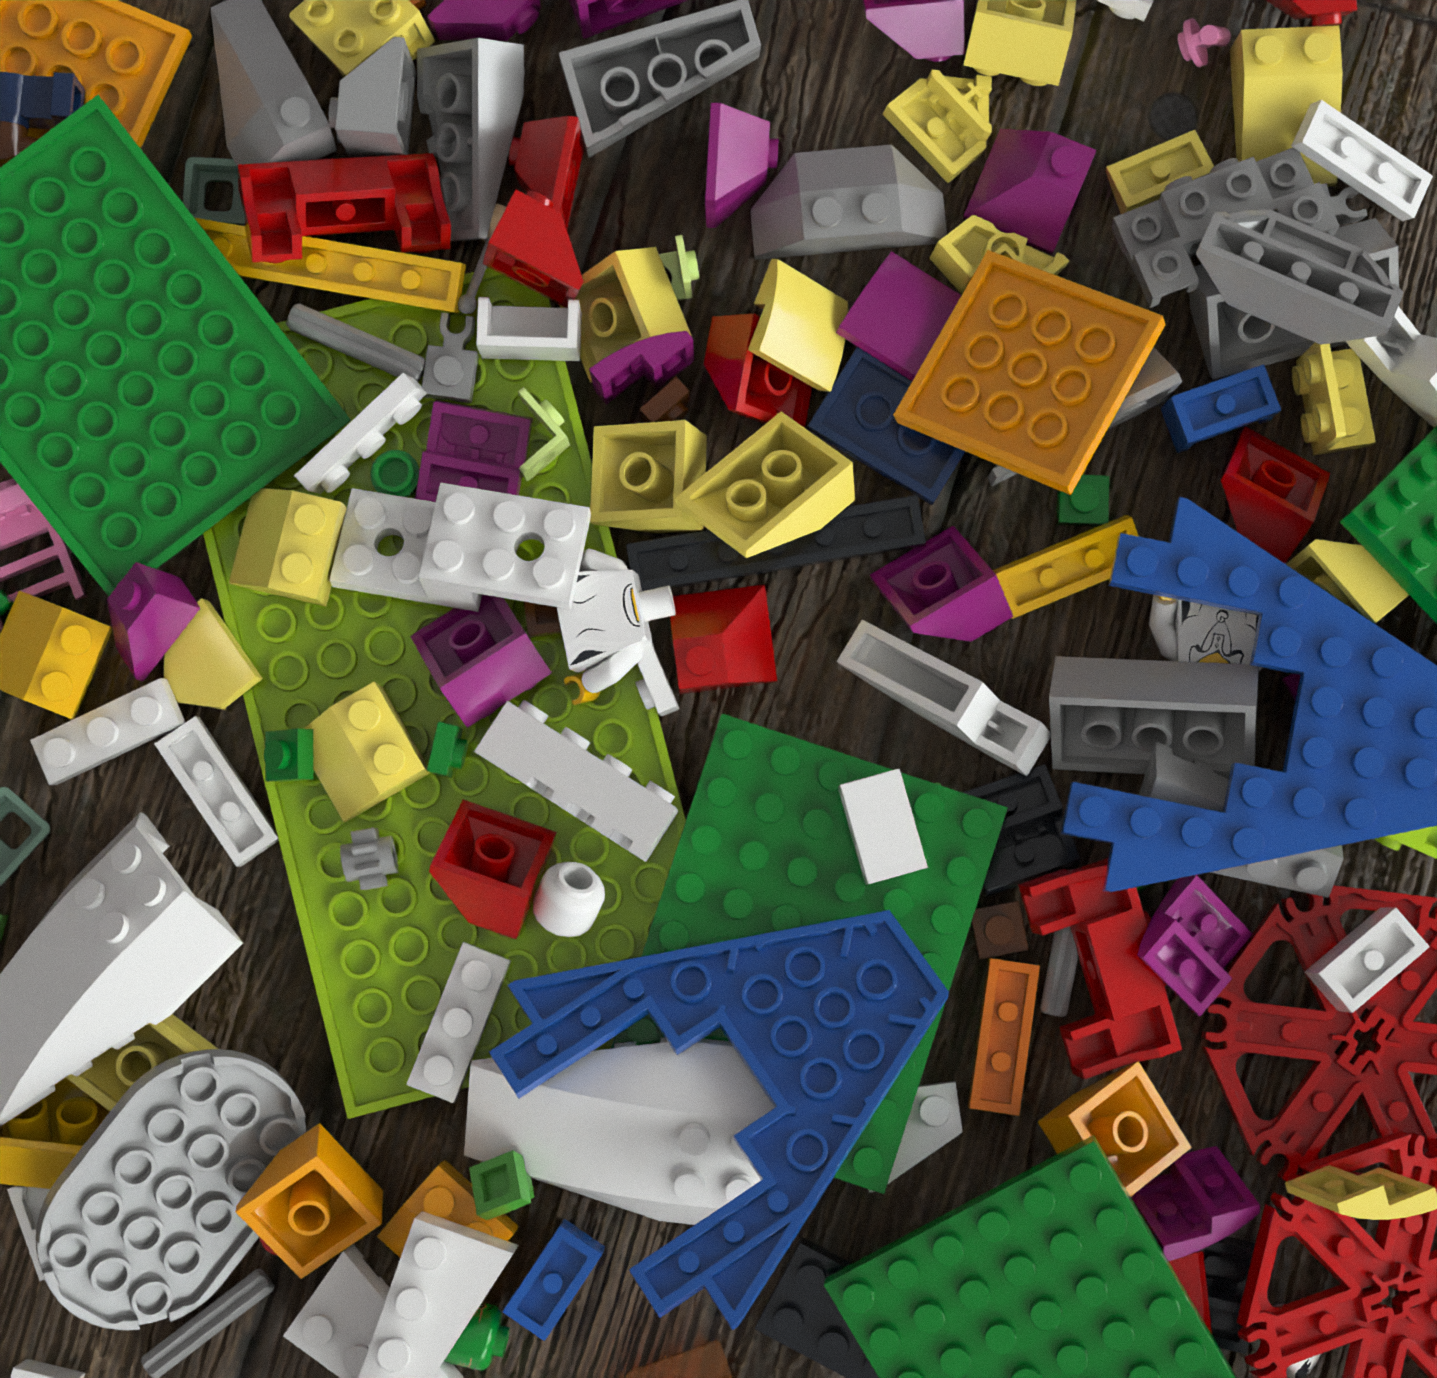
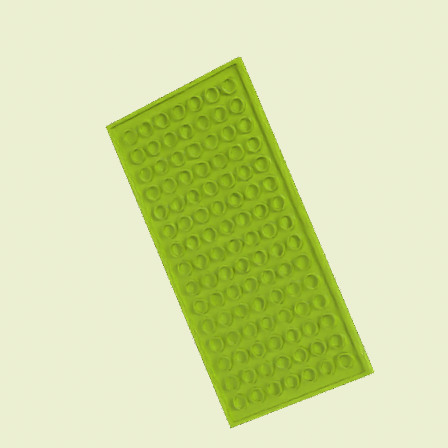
(391, 948)

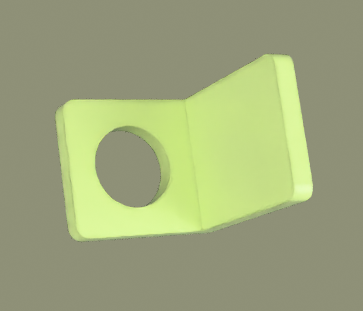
(682, 268)
(551, 420)

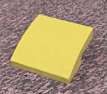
(1146, 174)
(799, 326)
(1370, 1196)

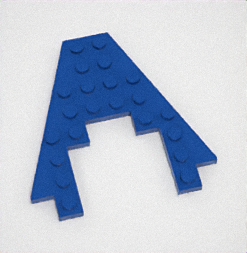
(1357, 739)
(819, 1023)

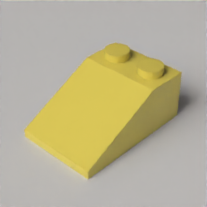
(1274, 83)
(771, 488)

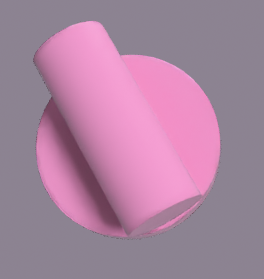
(1195, 41)

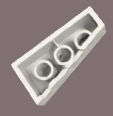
(578, 780)
(433, 1296)
(343, 1316)

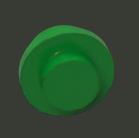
(395, 473)

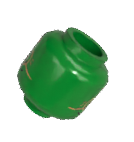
(480, 1339)

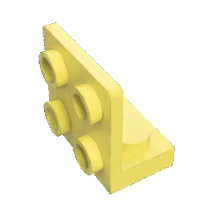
(357, 28)
(1333, 400)

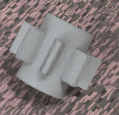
(369, 858)

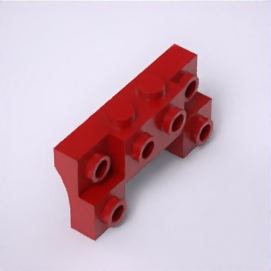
(342, 197)
(1128, 998)

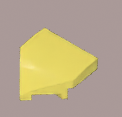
(944, 120)
(208, 663)

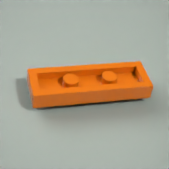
(1003, 1036)

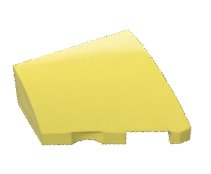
(964, 247)

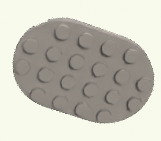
(151, 1199)

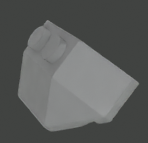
(846, 204)
(1297, 277)

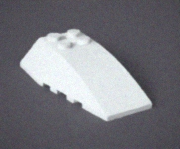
(102, 964)
(628, 1126)

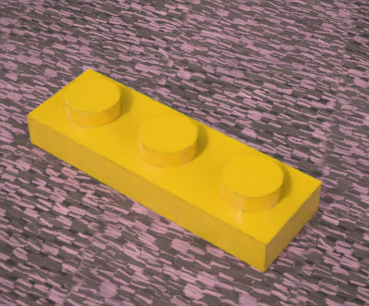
(1062, 567)

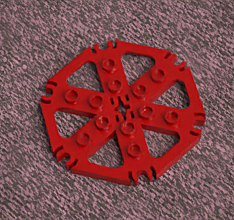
(1314, 1034)
(1346, 1313)

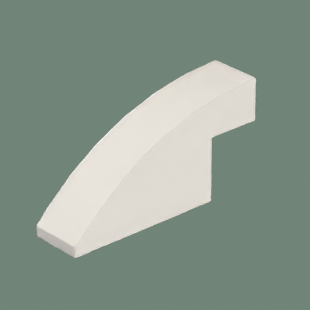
(1404, 363)
(945, 697)

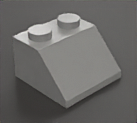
(376, 103)

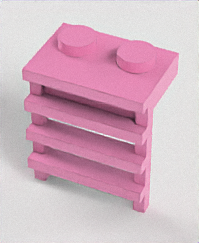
(22, 521)

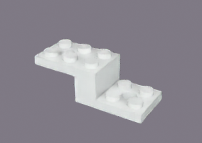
(461, 547)

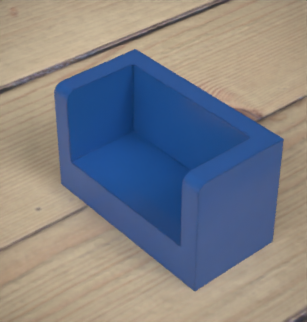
(1220, 407)
(554, 1279)

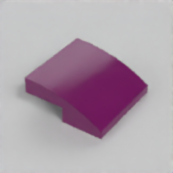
(899, 315)
(655, 357)
(473, 450)
(1192, 942)
(1195, 1203)

